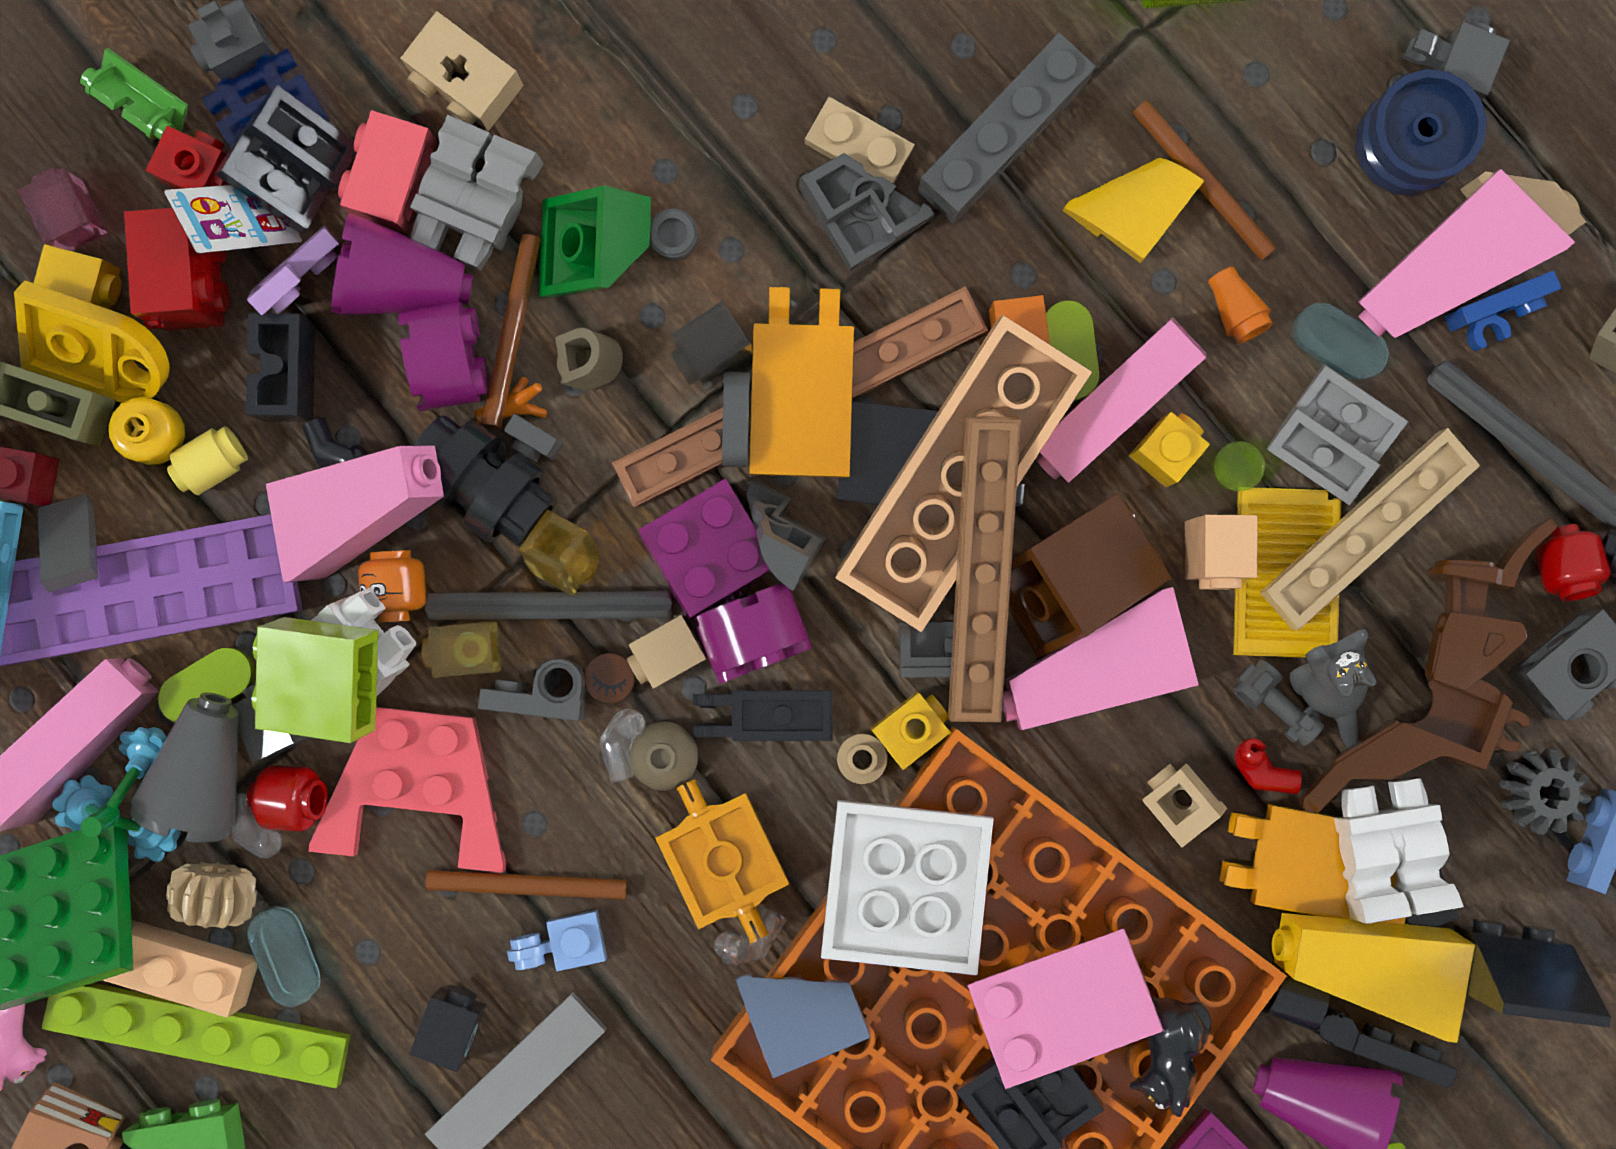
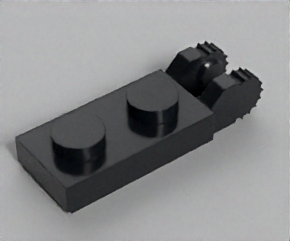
(770, 715)
(1378, 1045)

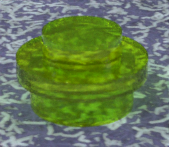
(1239, 466)

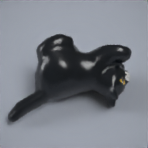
(1172, 1073)

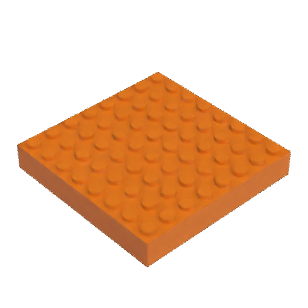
(1045, 892)

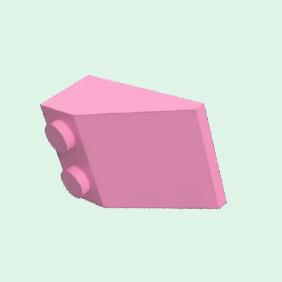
(1065, 1008)

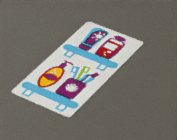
(226, 220)

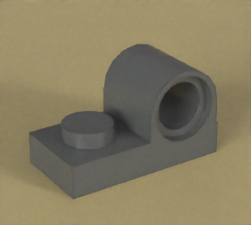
(542, 701)

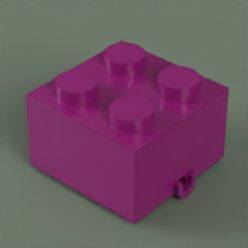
(705, 549)

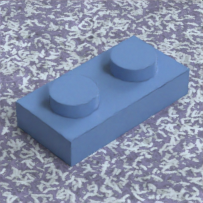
(1594, 858)

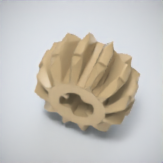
(211, 895)

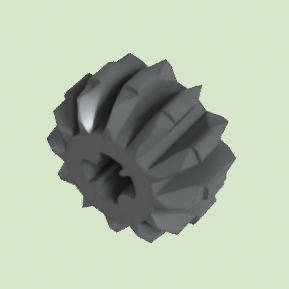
(1563, 797)

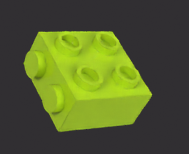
(315, 679)

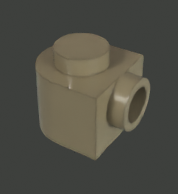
(587, 358)

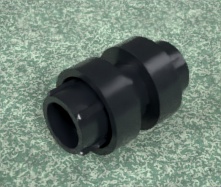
(498, 493)

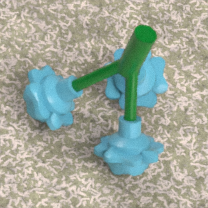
(87, 803)

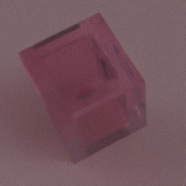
(62, 209)

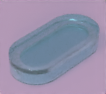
(1340, 341)
(284, 956)

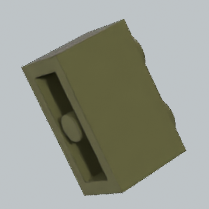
(54, 405)

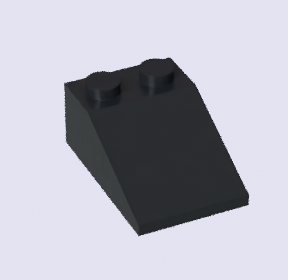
(1531, 975)

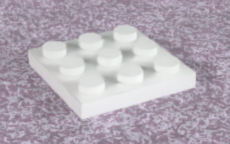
(907, 887)

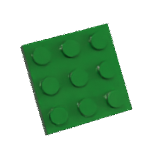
(64, 915)

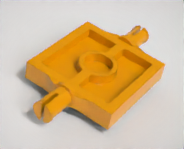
(722, 861)

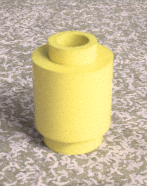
(206, 460)

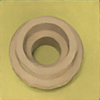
(856, 743)

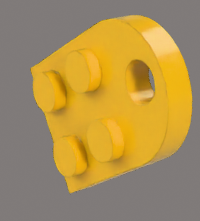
(87, 345)

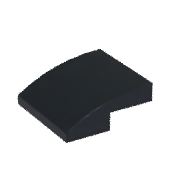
(287, 159)
(1033, 1112)

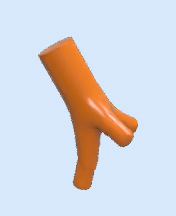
(518, 400)

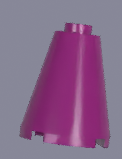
(392, 273)
(1331, 1101)

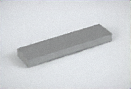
(518, 1077)

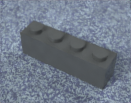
(1006, 128)

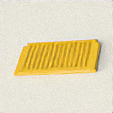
(1286, 528)

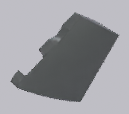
(860, 210)
(784, 543)

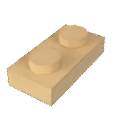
(848, 132)

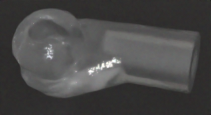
(250, 834)
(737, 950)

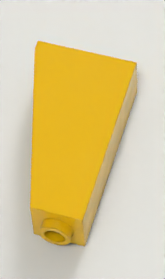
(1388, 968)

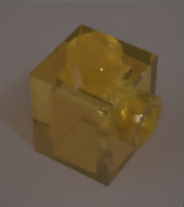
(560, 553)

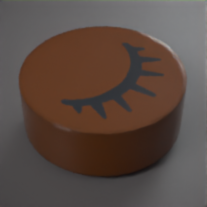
(609, 678)

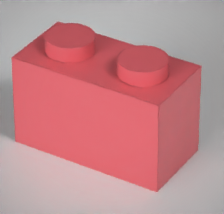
(387, 170)

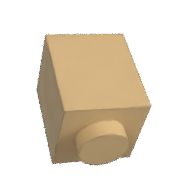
(666, 652)

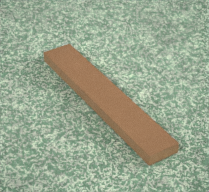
(984, 568)

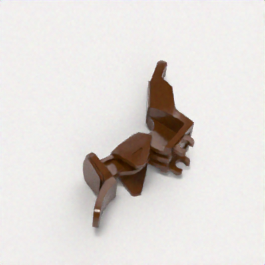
(1465, 711)

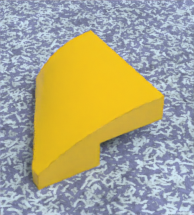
(1136, 206)

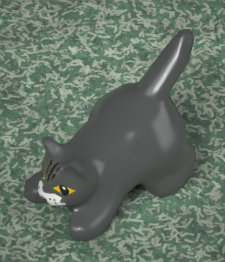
(1336, 682)

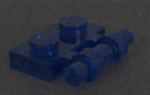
(269, 72)

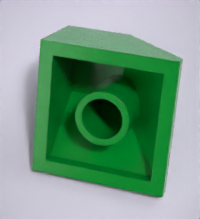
(591, 239)

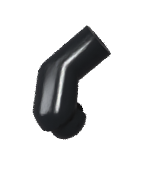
(324, 448)

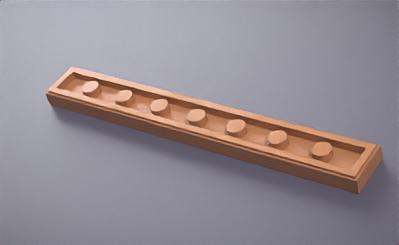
(875, 362)

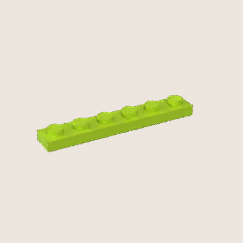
(190, 1033)

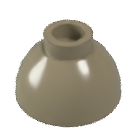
(663, 756)

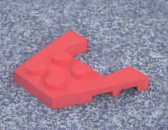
(416, 765)

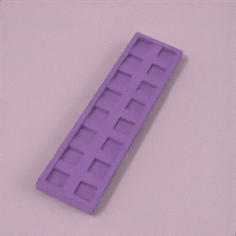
(151, 591)

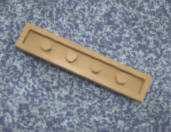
(1369, 529)

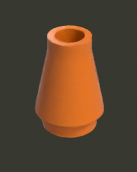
(1239, 306)

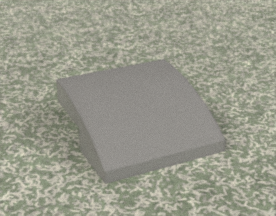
(1336, 434)

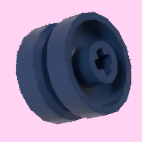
(1420, 132)

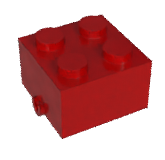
(168, 279)

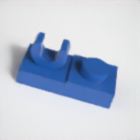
(1485, 313)

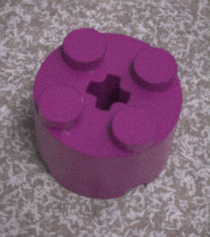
(442, 356)
(752, 632)

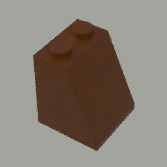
(1082, 576)

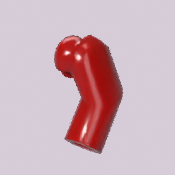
(1261, 773)

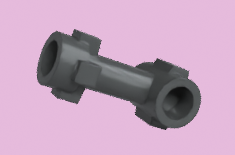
(1259, 685)

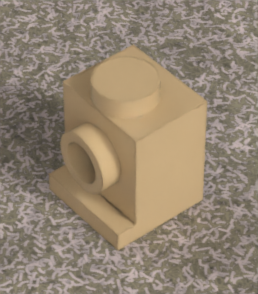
(1182, 821)

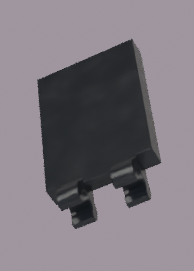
(880, 447)

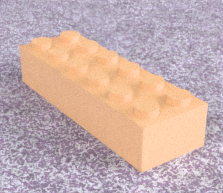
(911, 540)

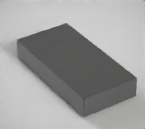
(67, 543)

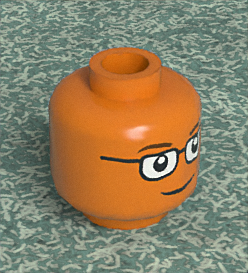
(395, 581)

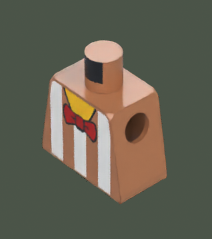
(69, 1122)

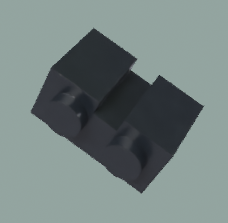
(286, 368)

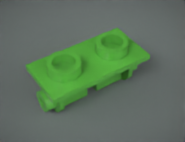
(144, 100)

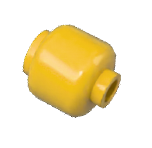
(146, 430)

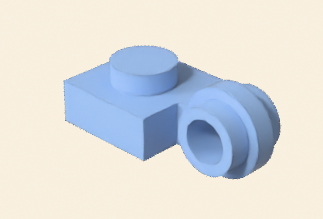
(573, 940)

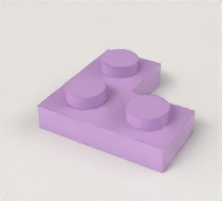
(281, 286)

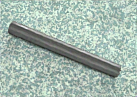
(1525, 441)
(548, 605)

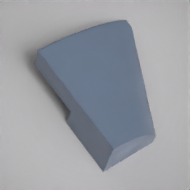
(801, 1019)

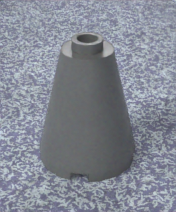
(193, 774)

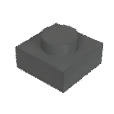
(532, 440)

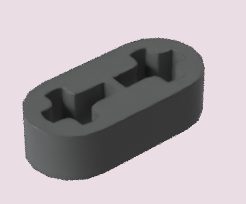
(736, 419)

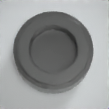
(673, 234)

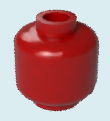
(1572, 563)
(287, 798)

